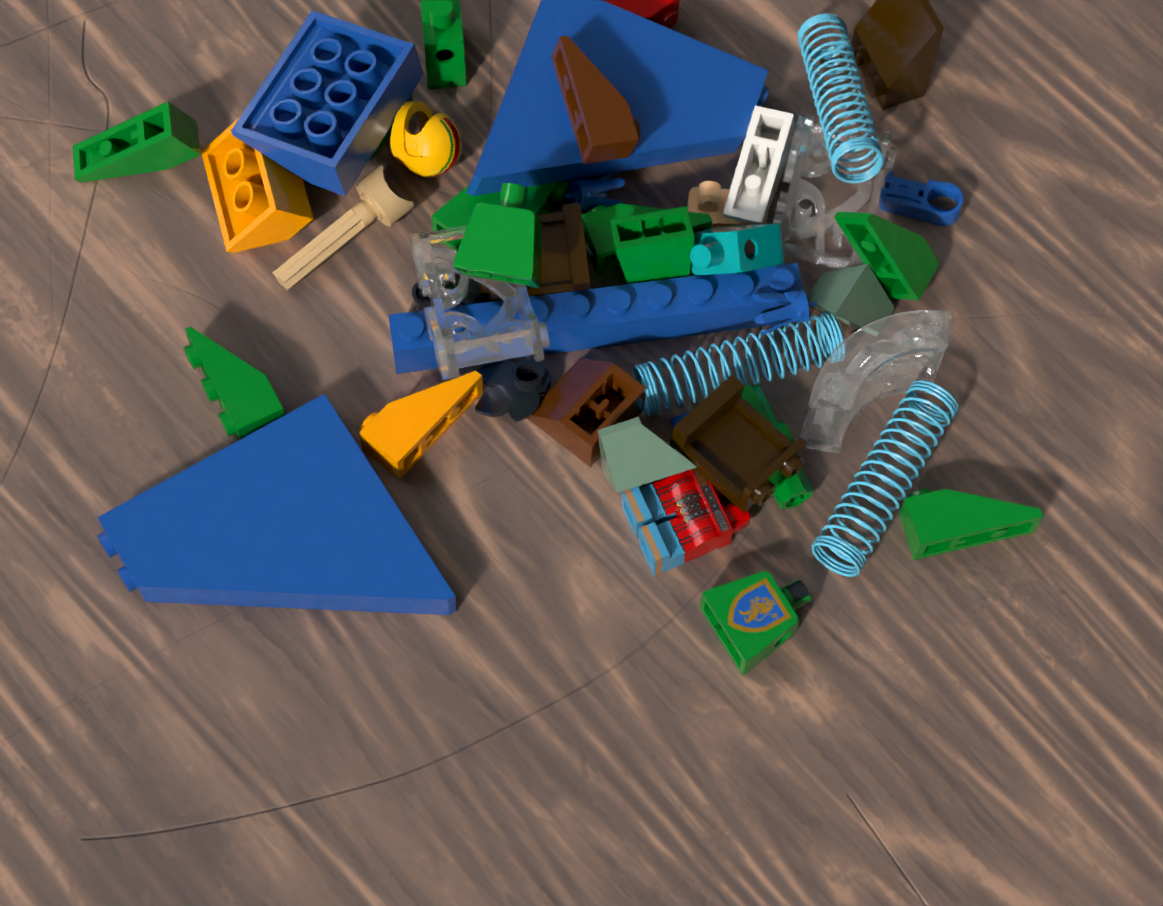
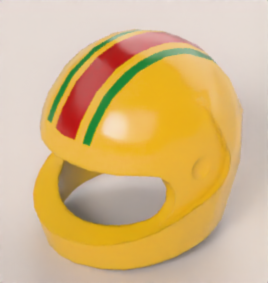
(433, 148)

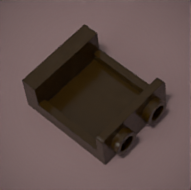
(562, 254)
(737, 446)

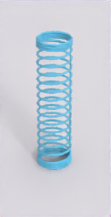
(859, 142)
(825, 323)
(919, 407)

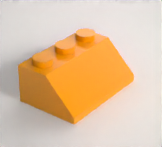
(253, 195)

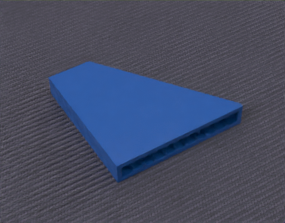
(681, 91)
(277, 525)

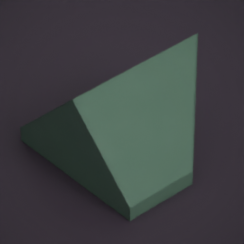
(851, 296)
(637, 456)

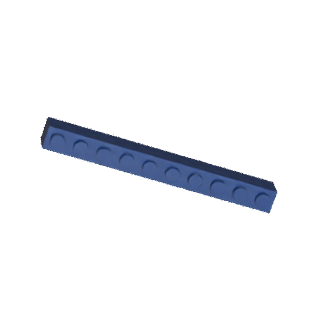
(619, 313)

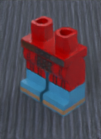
(680, 519)

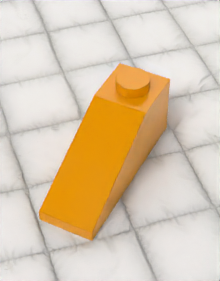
(416, 422)

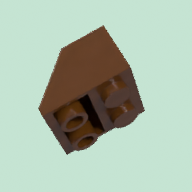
(586, 400)

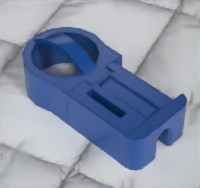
(913, 198)

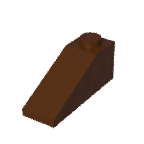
(595, 108)

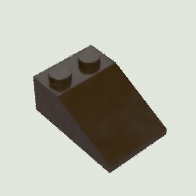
(897, 49)

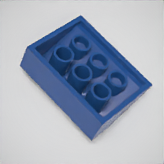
(330, 100)

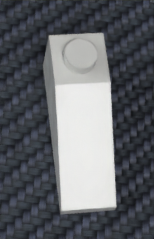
(760, 165)

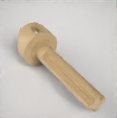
(376, 202)

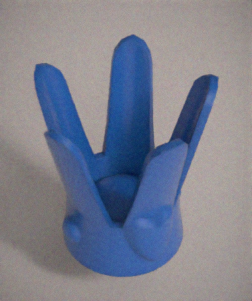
(593, 192)
(795, 308)

